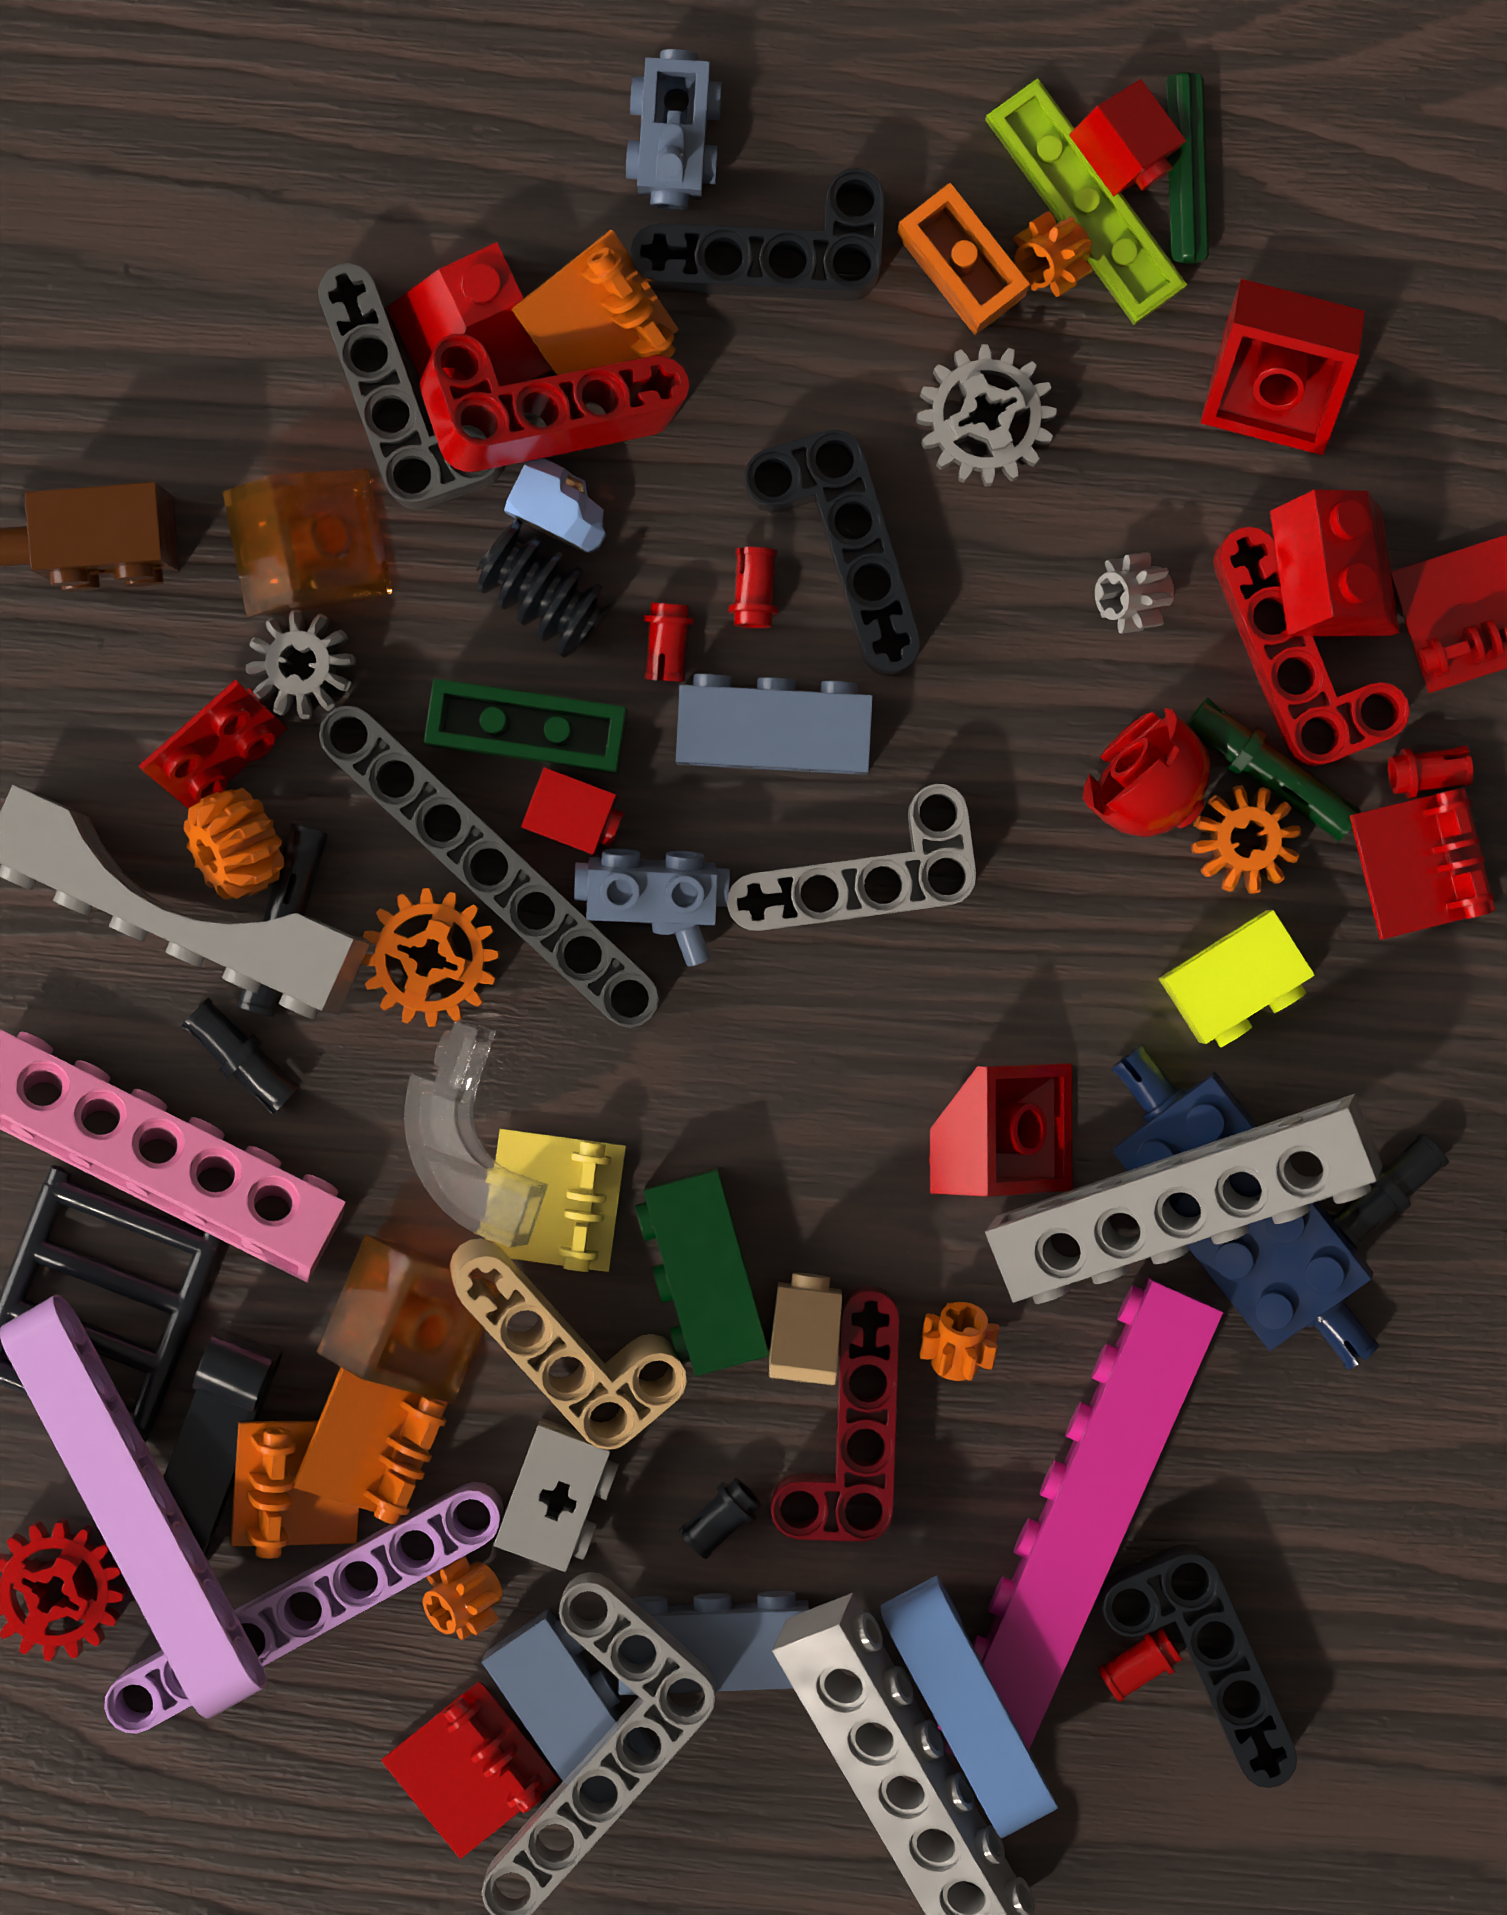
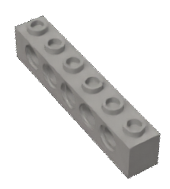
(1330, 1131)
(875, 1760)

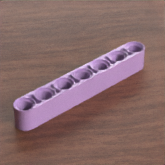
(133, 1507)
(330, 1586)

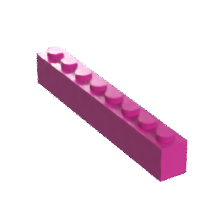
(1092, 1496)

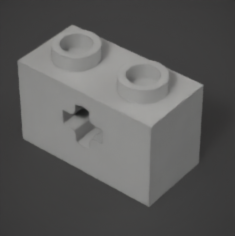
(529, 1523)

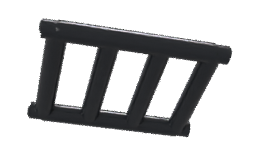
(180, 1304)

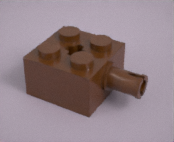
(96, 534)

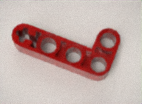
(635, 394)
(1269, 651)

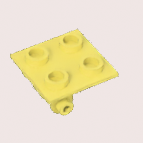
(580, 1200)

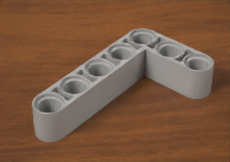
(611, 1755)

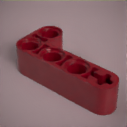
(853, 1413)

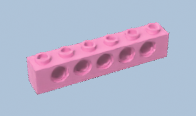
(58, 1129)

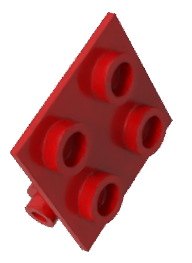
(1457, 612)
(214, 745)
(1422, 863)
(470, 1769)

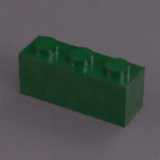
(526, 726)
(703, 1272)

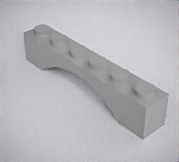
(290, 953)

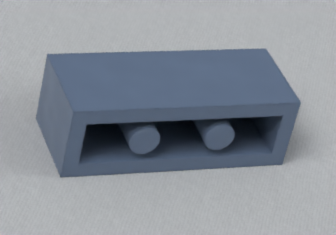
(774, 726)
(724, 1635)
(560, 1697)

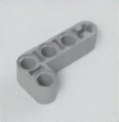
(851, 874)

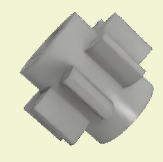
(1134, 592)

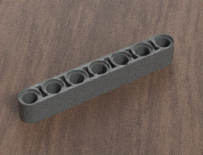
(460, 855)

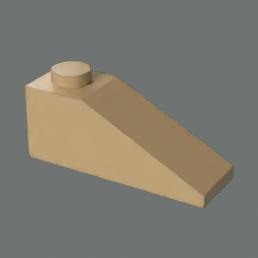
(806, 1330)

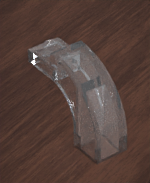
(449, 1153)

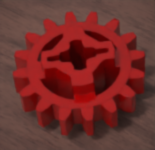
(79, 1599)

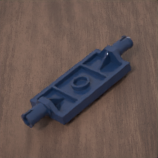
(1275, 1272)

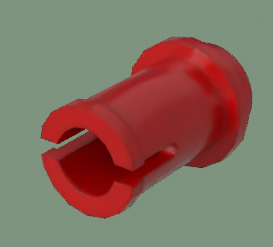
(754, 588)
(667, 641)
(1429, 770)
(1140, 1664)

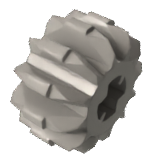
(294, 685)

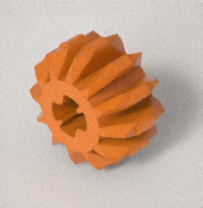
(234, 843)
(1254, 859)

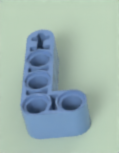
(967, 1706)

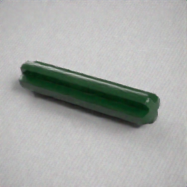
(1189, 174)

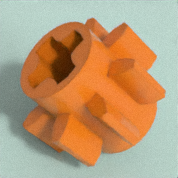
(1053, 253)
(959, 1341)
(462, 1598)

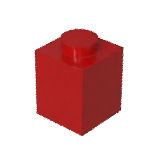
(1128, 139)
(573, 812)

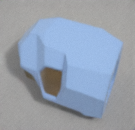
(556, 505)

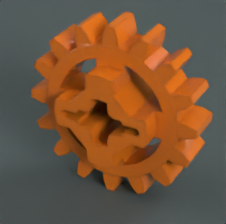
(418, 984)

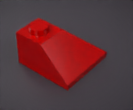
(474, 300)
(1005, 1133)

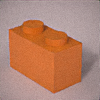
(962, 259)

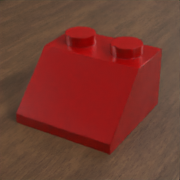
(1283, 366)
(1334, 565)

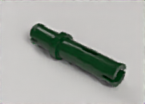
(1272, 769)

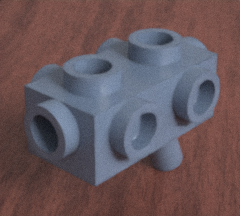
(672, 147)
(668, 893)

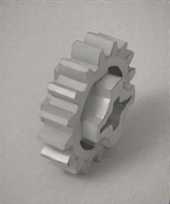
(976, 389)

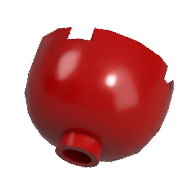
(1153, 777)

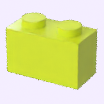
(1238, 978)

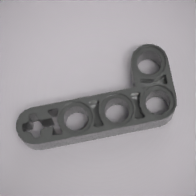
(390, 385)

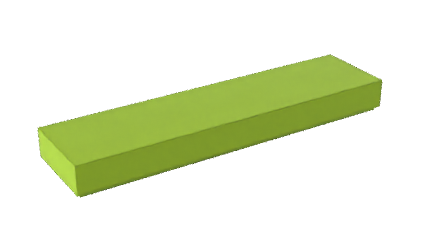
(1121, 247)

